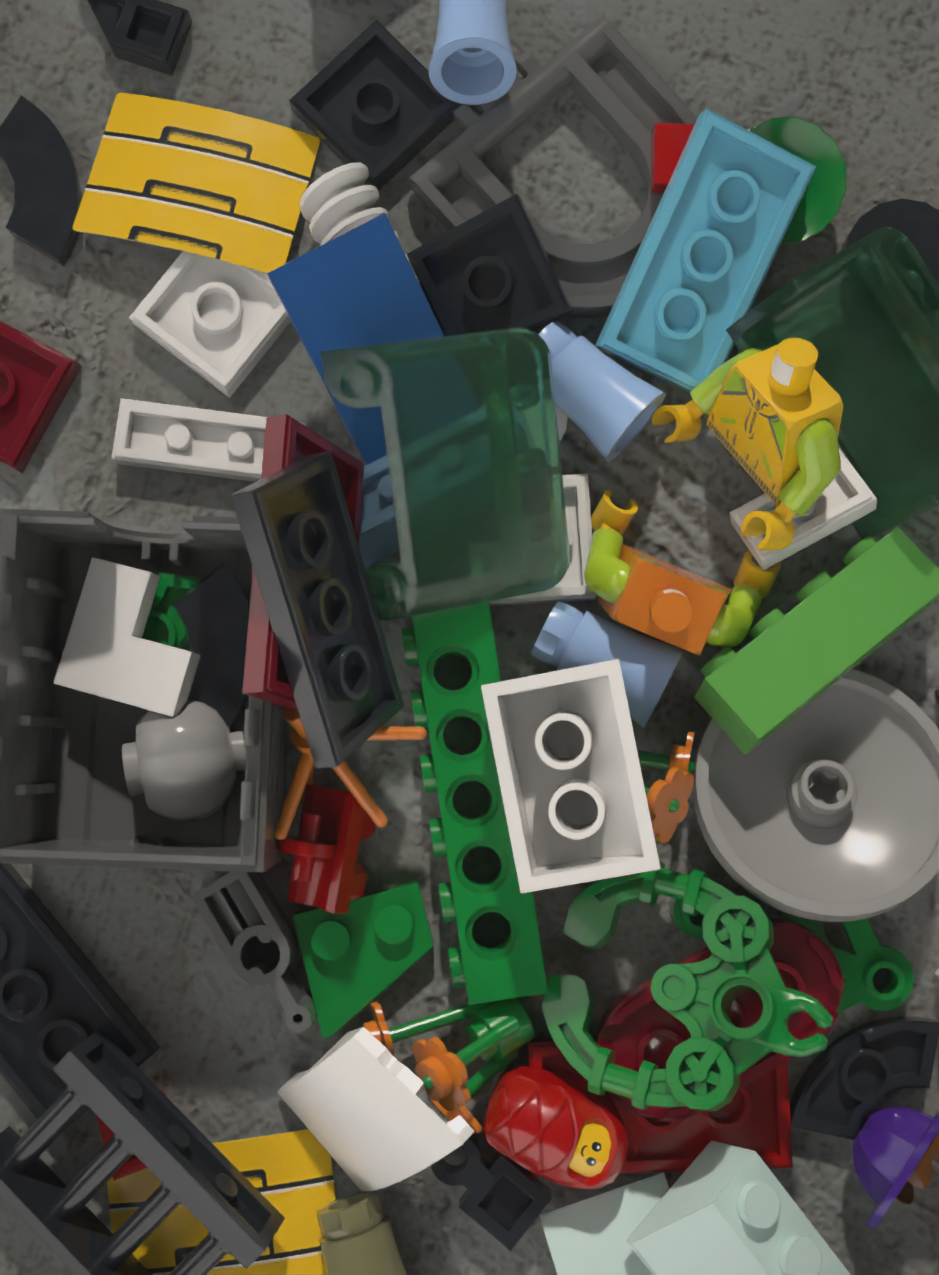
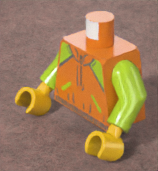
(667, 598)

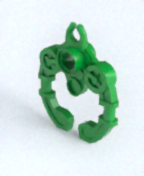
(699, 994)

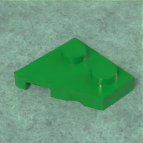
(361, 951)

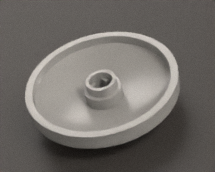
(831, 807)

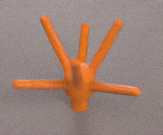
(305, 772)

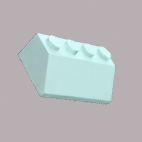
(730, 1220)

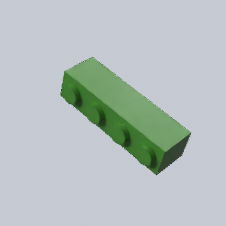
(819, 639)

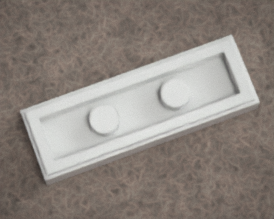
(189, 440)

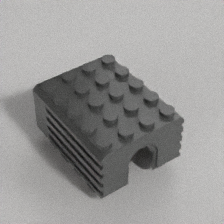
(63, 748)

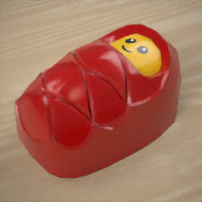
(556, 1128)

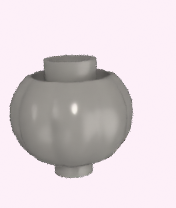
(184, 762)

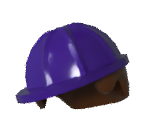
(893, 1154)

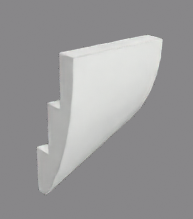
(371, 1113)

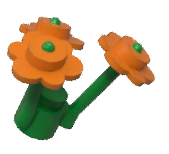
(495, 1034)

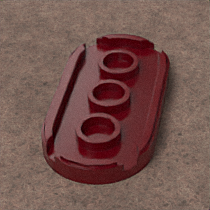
(647, 1032)

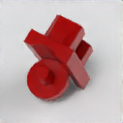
(327, 850)

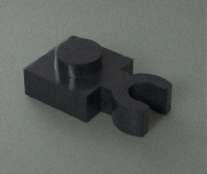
(498, 1192)

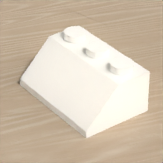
(570, 776)

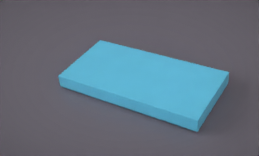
(704, 252)

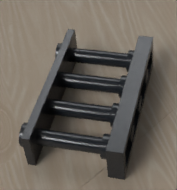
(163, 1139)

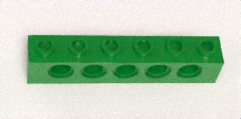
(516, 963)

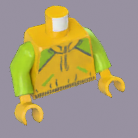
(776, 423)

